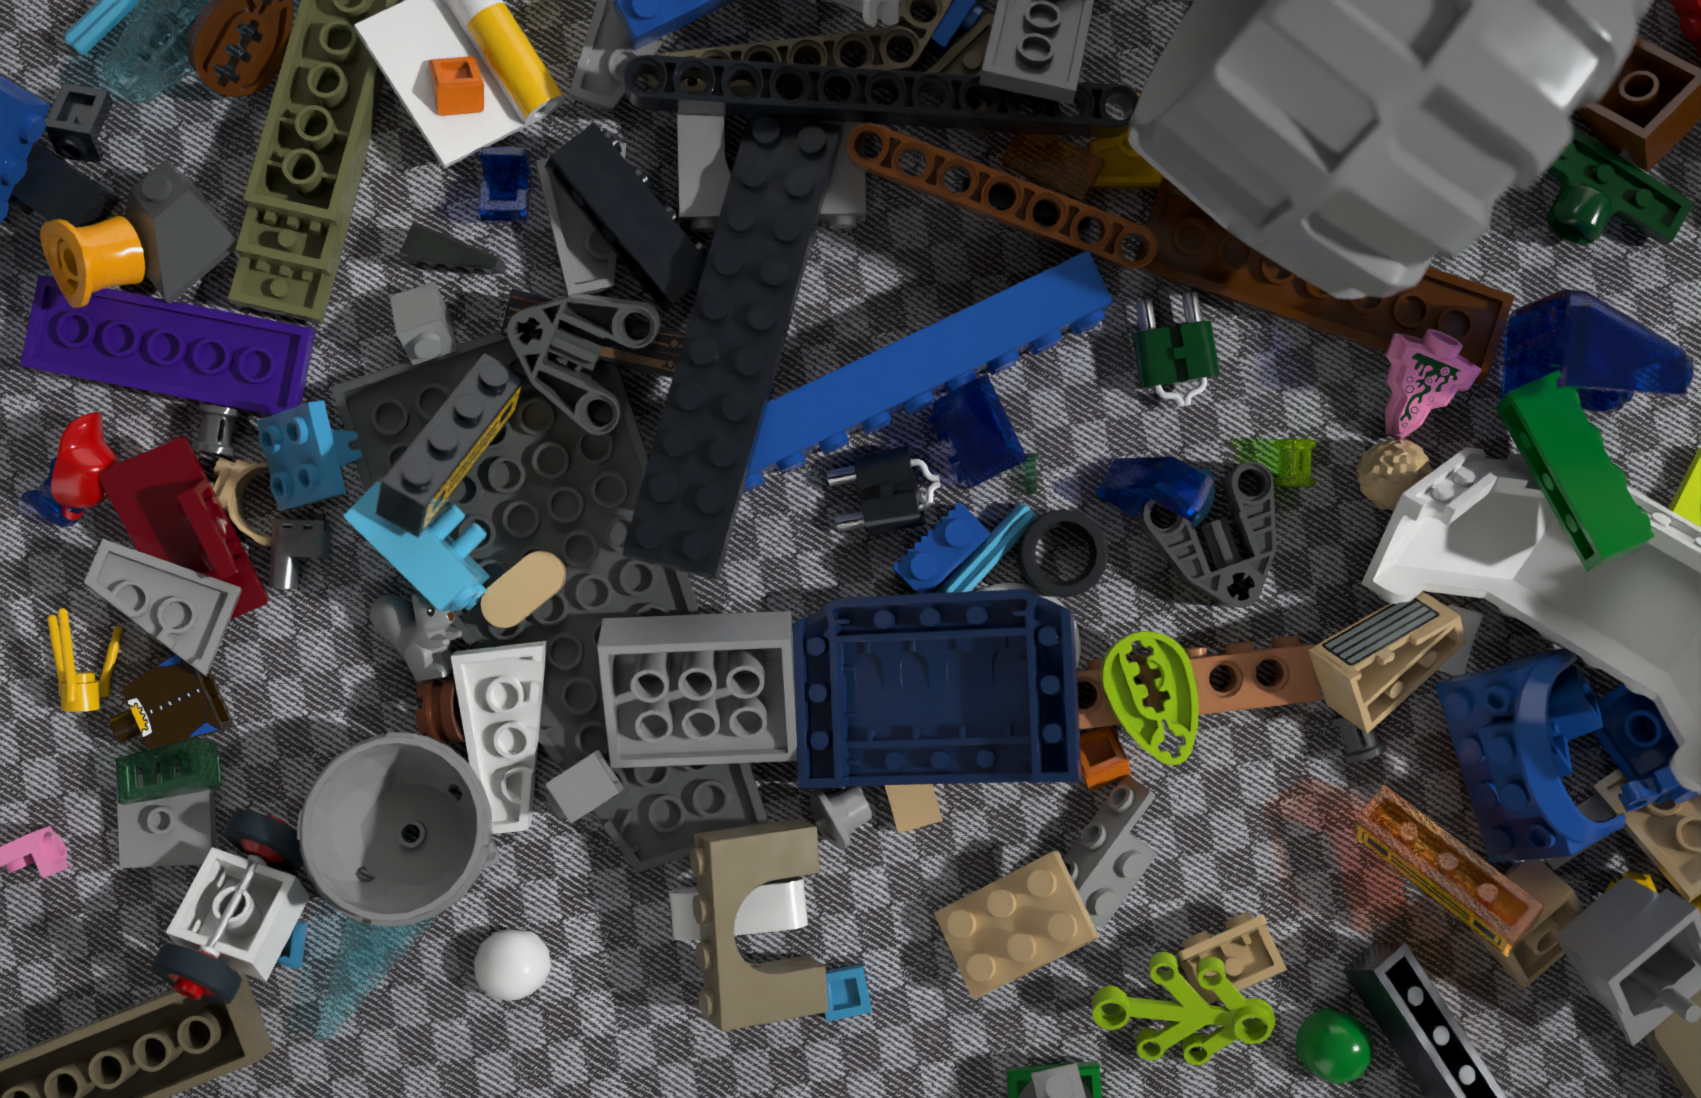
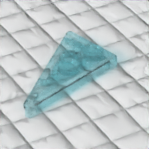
(361, 963)

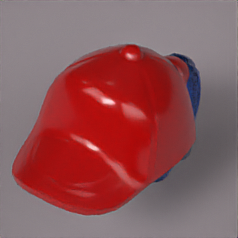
(74, 473)

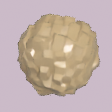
(1391, 470)

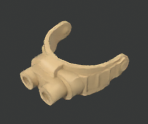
(230, 489)

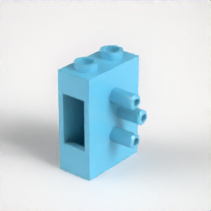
(433, 560)

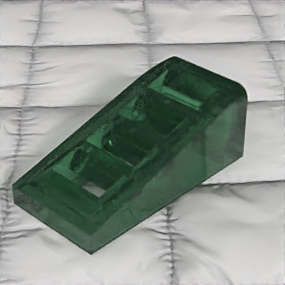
(198, 771)

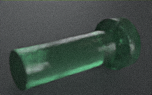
(1030, 473)

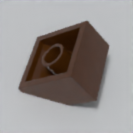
(1646, 105)

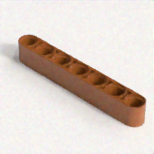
(1024, 194)

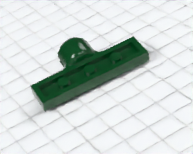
(1604, 185)

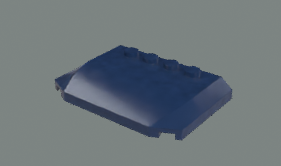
(937, 690)

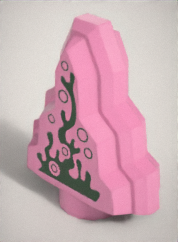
(1423, 378)

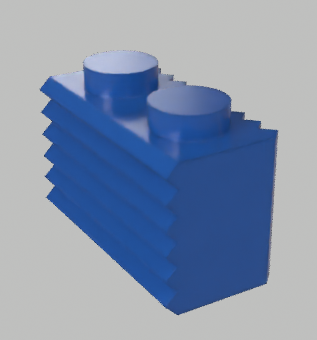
(941, 550)

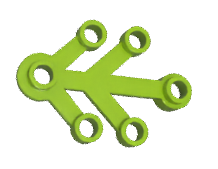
(1188, 1014)

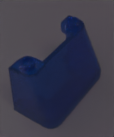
(1595, 350)

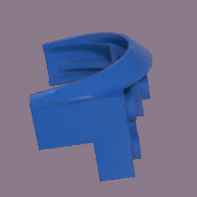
(1511, 763)

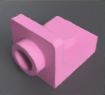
(37, 847)

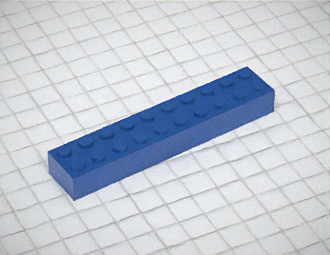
(927, 362)

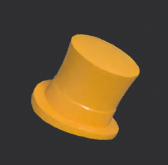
(92, 257)

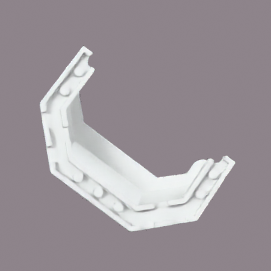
(1491, 535)

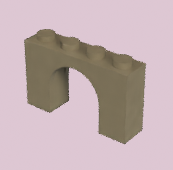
(727, 870)

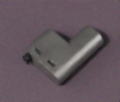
(293, 540)

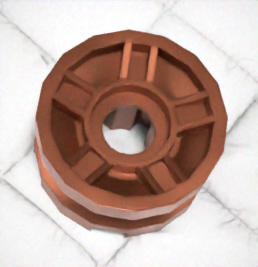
(439, 710)

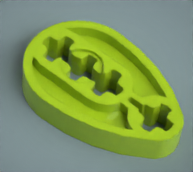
(1174, 677)

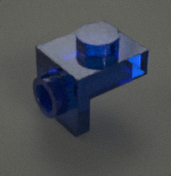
(505, 184)

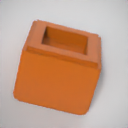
(457, 85)
(1102, 758)

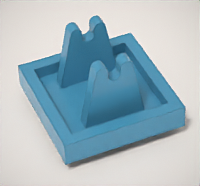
(305, 455)

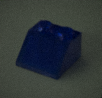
(976, 432)

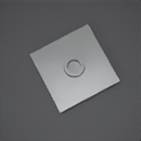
(166, 829)

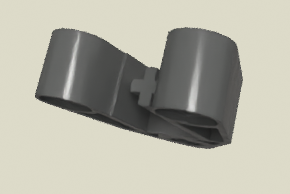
(561, 384)
(1255, 528)

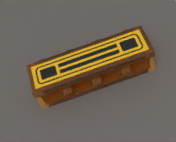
(1447, 870)

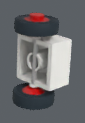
(235, 911)

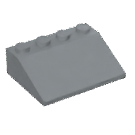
(698, 689)

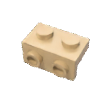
(1244, 950)

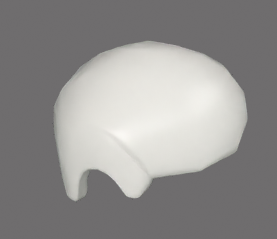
(511, 964)

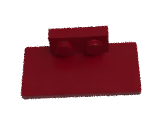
(179, 518)

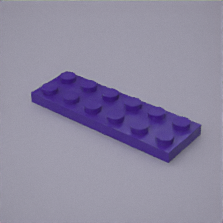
(169, 348)

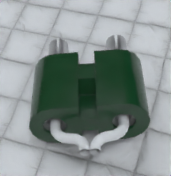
(1175, 353)

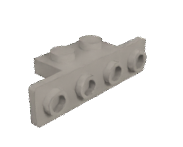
(1106, 856)

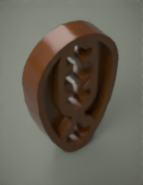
(263, 50)

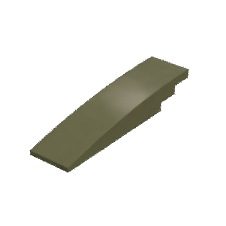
(309, 162)

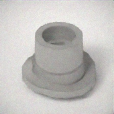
(839, 814)

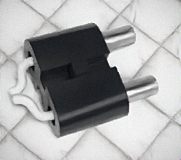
(887, 490)

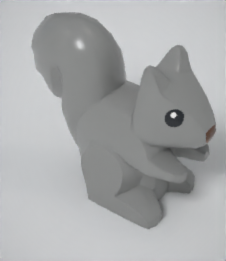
(418, 634)

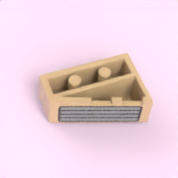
(1385, 658)

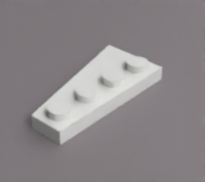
(500, 718)

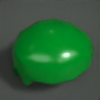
(1334, 1046)

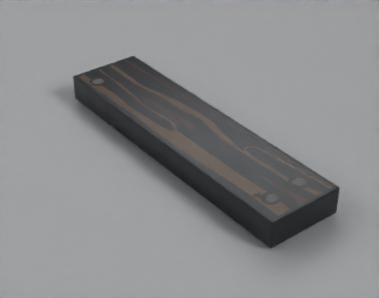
(655, 358)

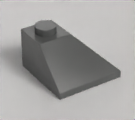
(176, 230)

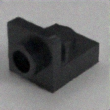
(77, 121)

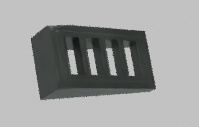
(436, 249)

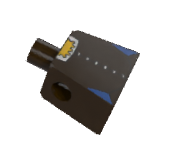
(171, 706)

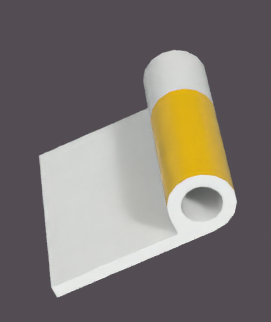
(514, 77)

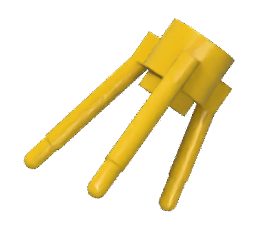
(79, 688)

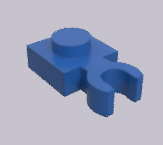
(1658, 788)

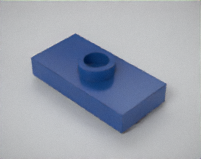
(959, 16)

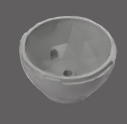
(360, 820)

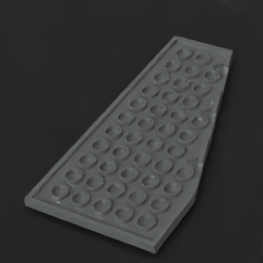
(573, 496)

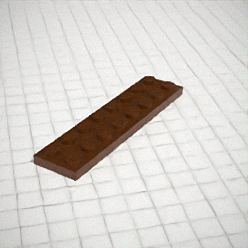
(1212, 260)

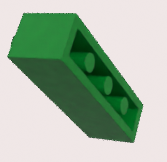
(1574, 471)

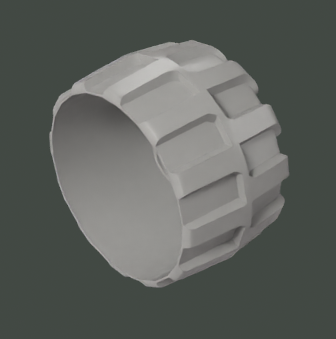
(1371, 126)

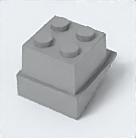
(1638, 955)

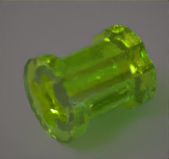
(1294, 463)

